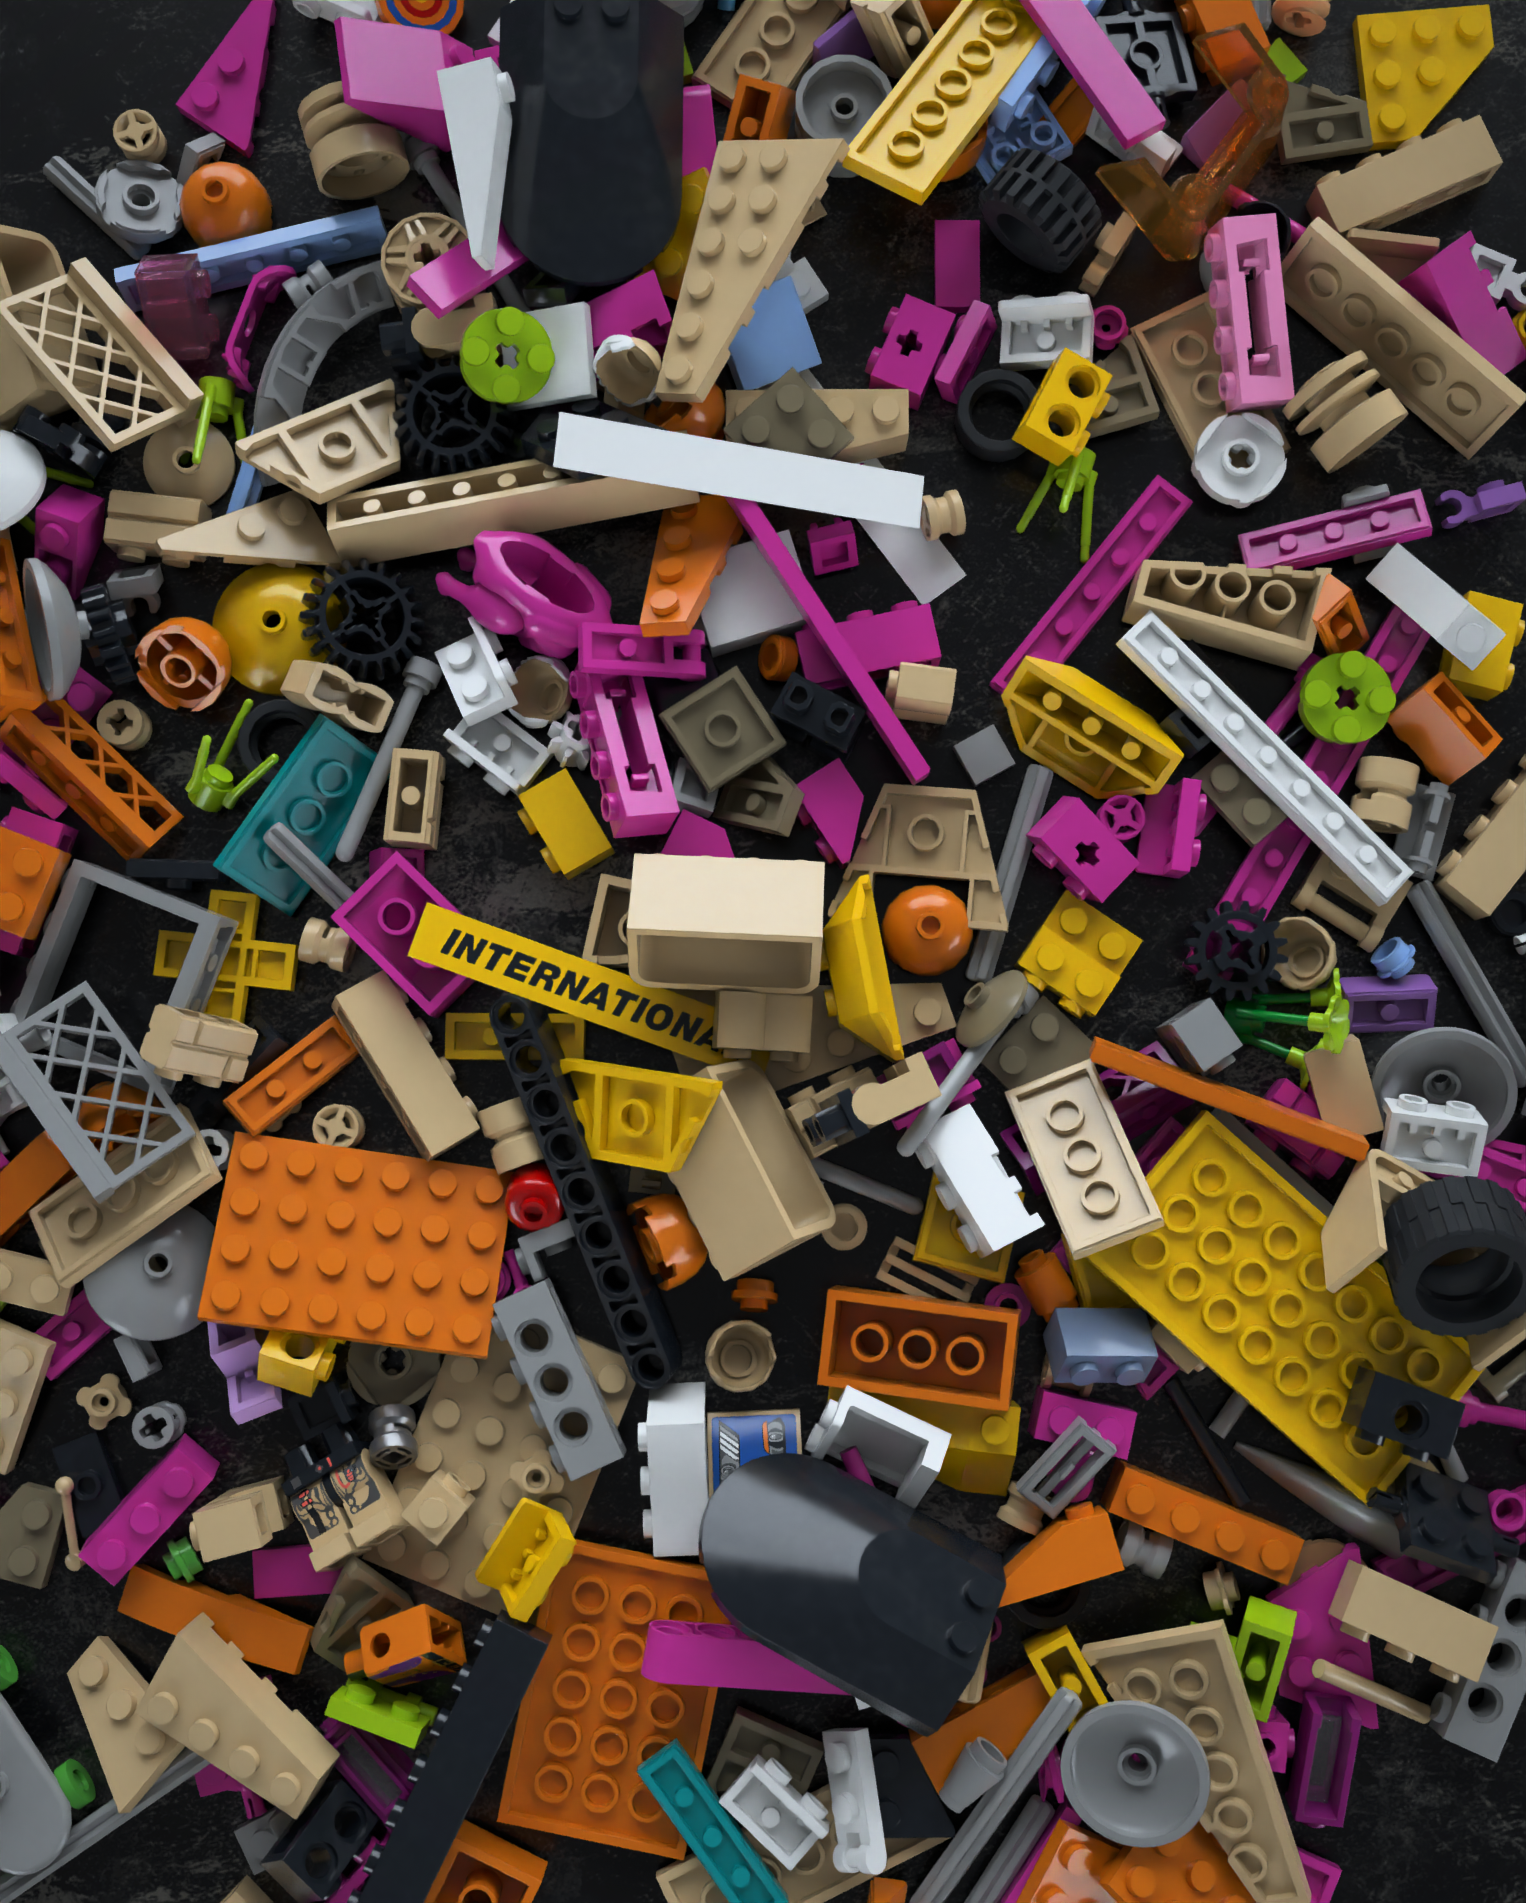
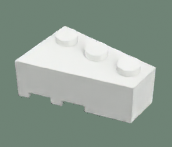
(975, 1183)
(676, 1467)

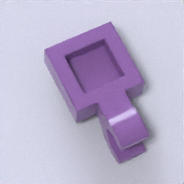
(1491, 500)

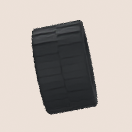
(1447, 1218)

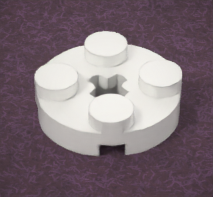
(1237, 433)

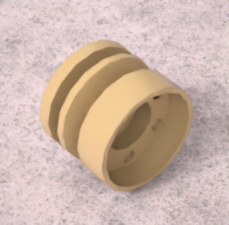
(349, 149)
(412, 246)
(1344, 411)

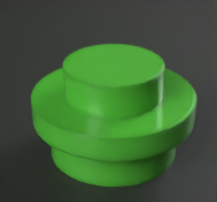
(182, 1560)

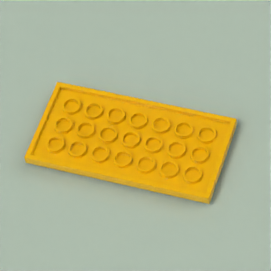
(1248, 1296)

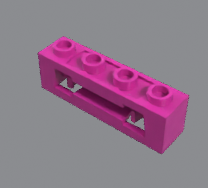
(635, 805)

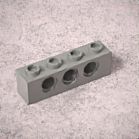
(569, 1452)
(1487, 1725)

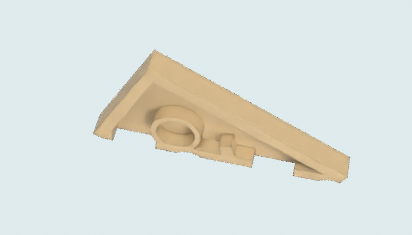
(271, 531)

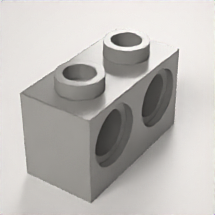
(1200, 1038)

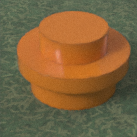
(754, 1294)

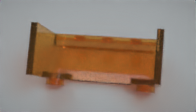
(1181, 215)

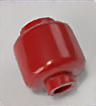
(533, 1198)

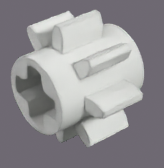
(568, 742)

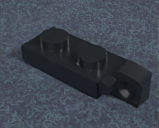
(207, 1102)

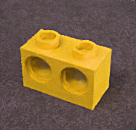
(1059, 405)
(301, 1376)

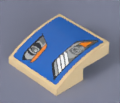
(747, 1435)

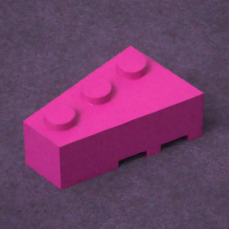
(1460, 298)
(633, 311)

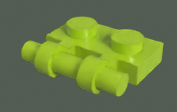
(382, 1711)

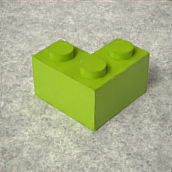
(1262, 1651)

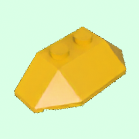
(1087, 731)
(859, 974)

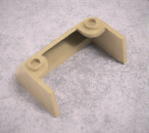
(1357, 1237)

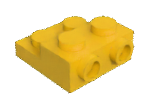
(1077, 955)

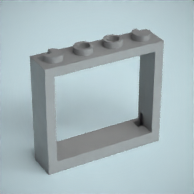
(62, 926)

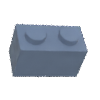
(1099, 1345)

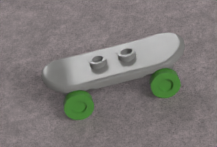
(32, 1798)

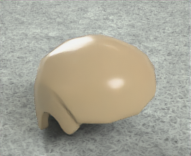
(1309, 953)
(740, 1356)

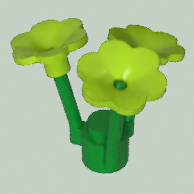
(1252, 1016)

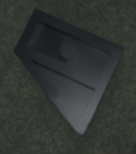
(905, 1791)

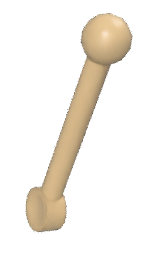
(64, 1487)

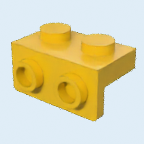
(527, 1557)

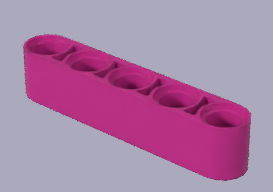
(721, 1658)

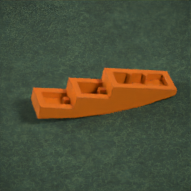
(256, 1629)

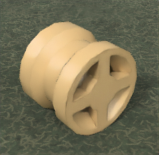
(130, 131)
(942, 515)
(134, 729)
(329, 1125)
(1021, 1512)

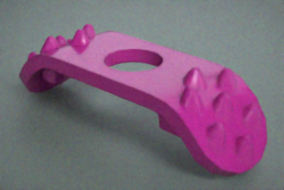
(262, 289)

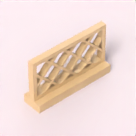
(126, 343)

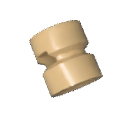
(1384, 793)
(513, 1135)

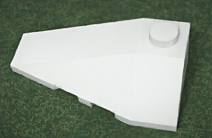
(479, 134)

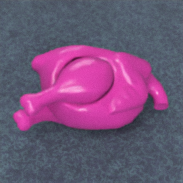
(528, 591)

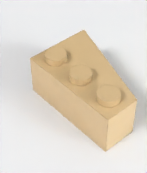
(1412, 1623)

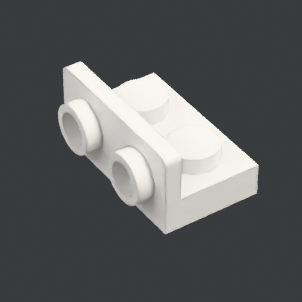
(1158, 148)
(477, 676)
(1434, 1135)

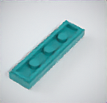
(709, 1827)

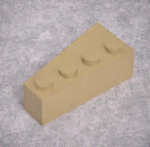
(872, 416)

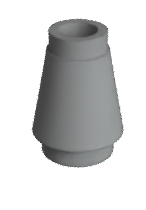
(973, 1774)

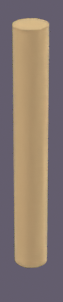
(1371, 1691)

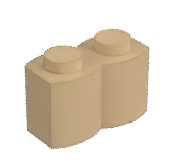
(921, 692)
(337, 695)
(762, 1023)

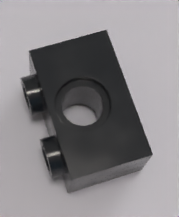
(1430, 1420)

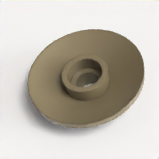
(990, 1008)

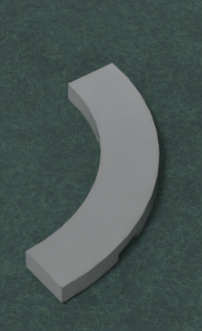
(306, 341)

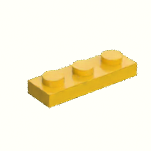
(472, 1036)

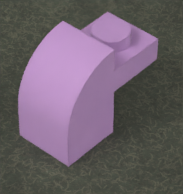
(236, 1354)

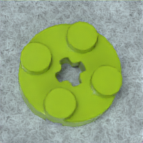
(479, 352)
(1372, 698)

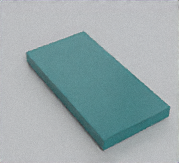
(313, 800)

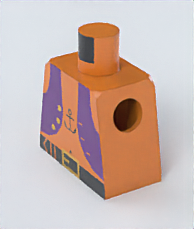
(408, 1648)

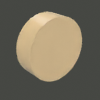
(848, 1229)

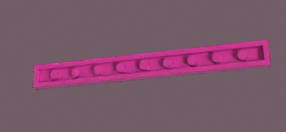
(1276, 856)

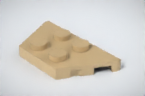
(330, 446)

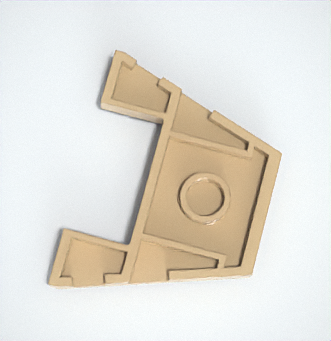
(930, 836)

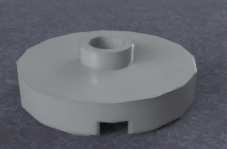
(139, 184)

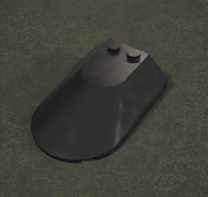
(593, 134)
(851, 1584)

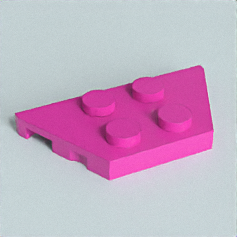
(1319, 1637)

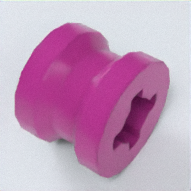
(1124, 812)

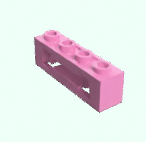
(1233, 250)

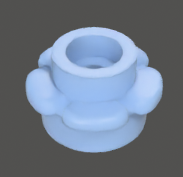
(1393, 958)

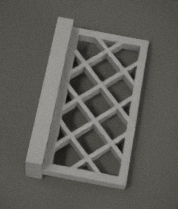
(54, 1114)

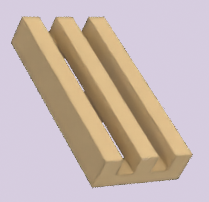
(891, 1259)

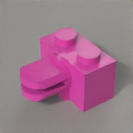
(1056, 1409)

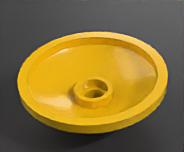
(263, 653)

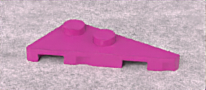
(228, 86)

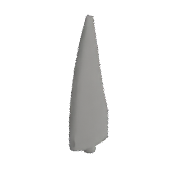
(1328, 1498)

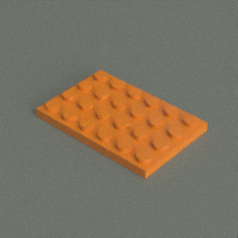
(357, 1246)
(595, 1713)

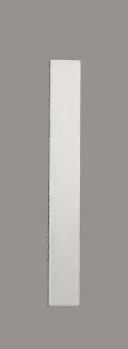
(1265, 758)

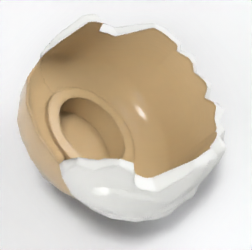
(628, 369)
(541, 691)

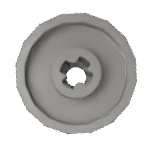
(838, 100)

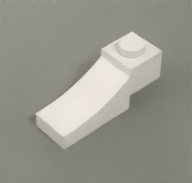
(1435, 606)

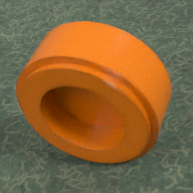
(778, 657)

